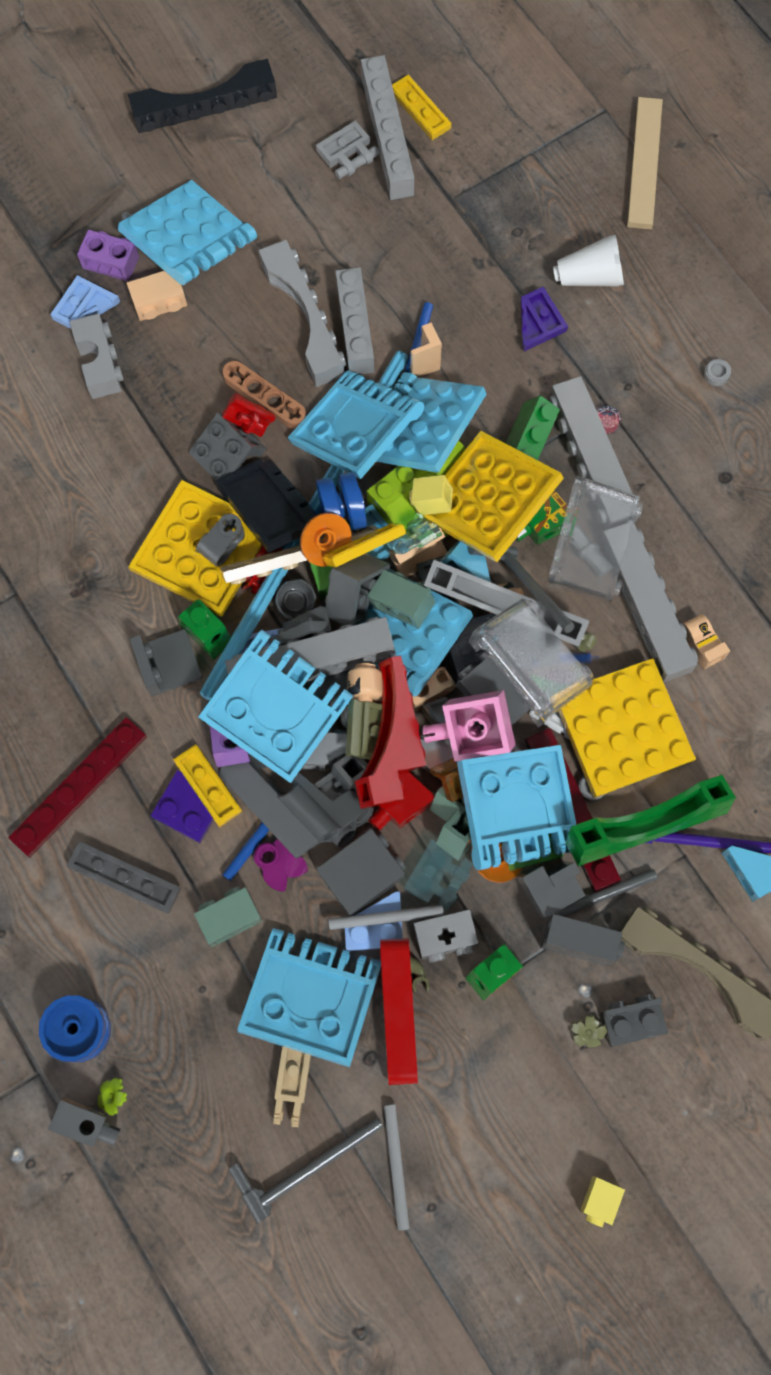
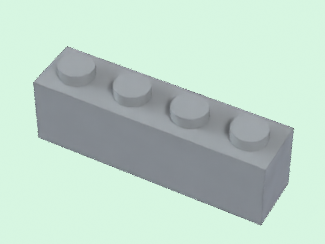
(355, 321)

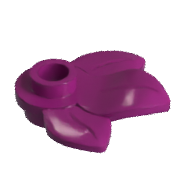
(281, 867)

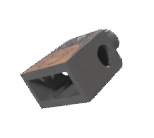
(69, 1119)

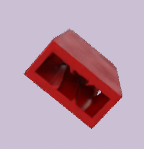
(416, 801)

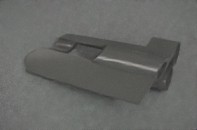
(299, 816)

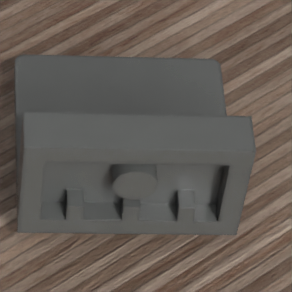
(224, 447)
(166, 662)

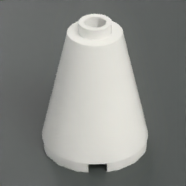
(592, 265)

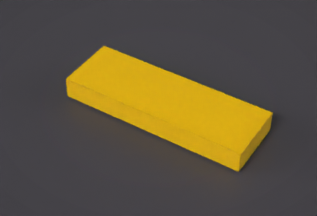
(420, 107)
(364, 544)
(207, 785)

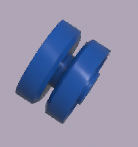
(346, 502)
(57, 1026)

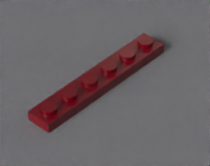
(77, 787)
(600, 872)

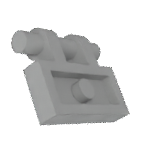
(342, 145)

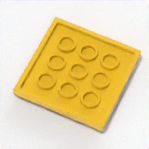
(494, 495)
(170, 551)
(625, 729)

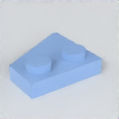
(83, 300)
(369, 936)

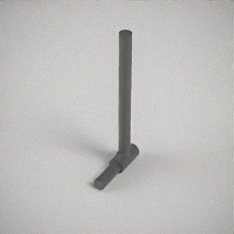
(509, 558)
(260, 1203)

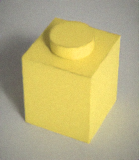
(431, 495)
(601, 1202)

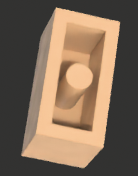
(156, 295)

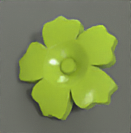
(111, 1096)

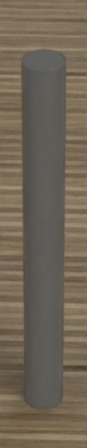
(609, 892)

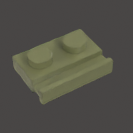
(362, 728)

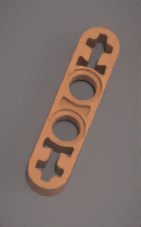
(266, 392)

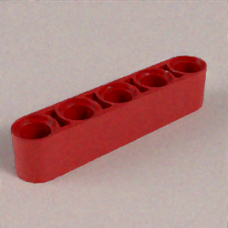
(398, 1011)

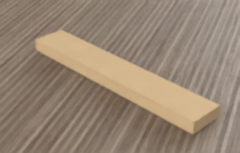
(645, 163)

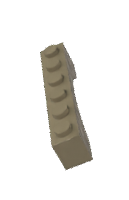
(748, 1006)

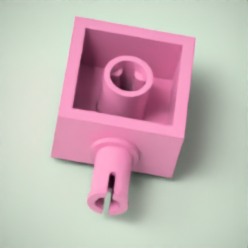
(466, 738)

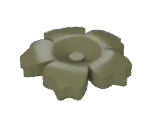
(588, 1032)

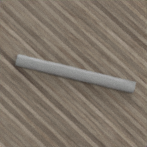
(386, 917)
(396, 1167)

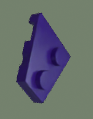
(540, 319)

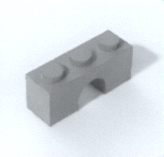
(101, 374)

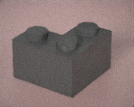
(349, 589)

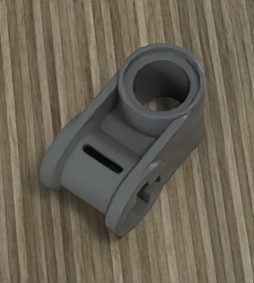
(219, 543)

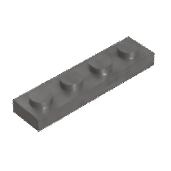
(123, 877)

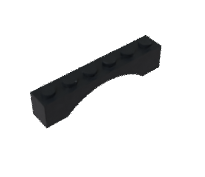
(159, 109)

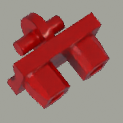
(249, 416)

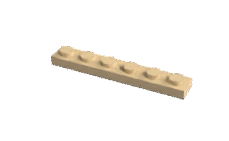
(264, 564)

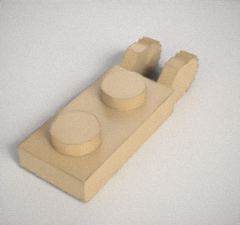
(291, 1083)

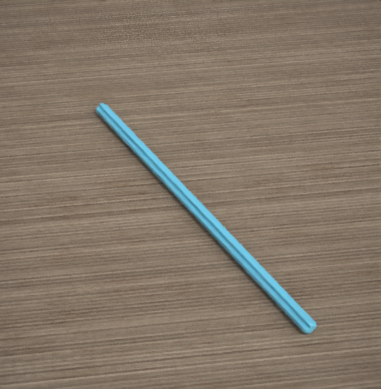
(273, 580)

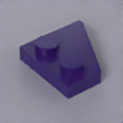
(183, 809)

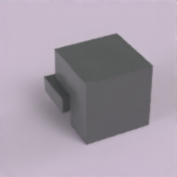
(551, 889)

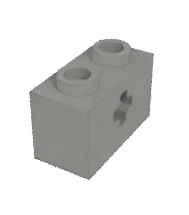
(455, 924)

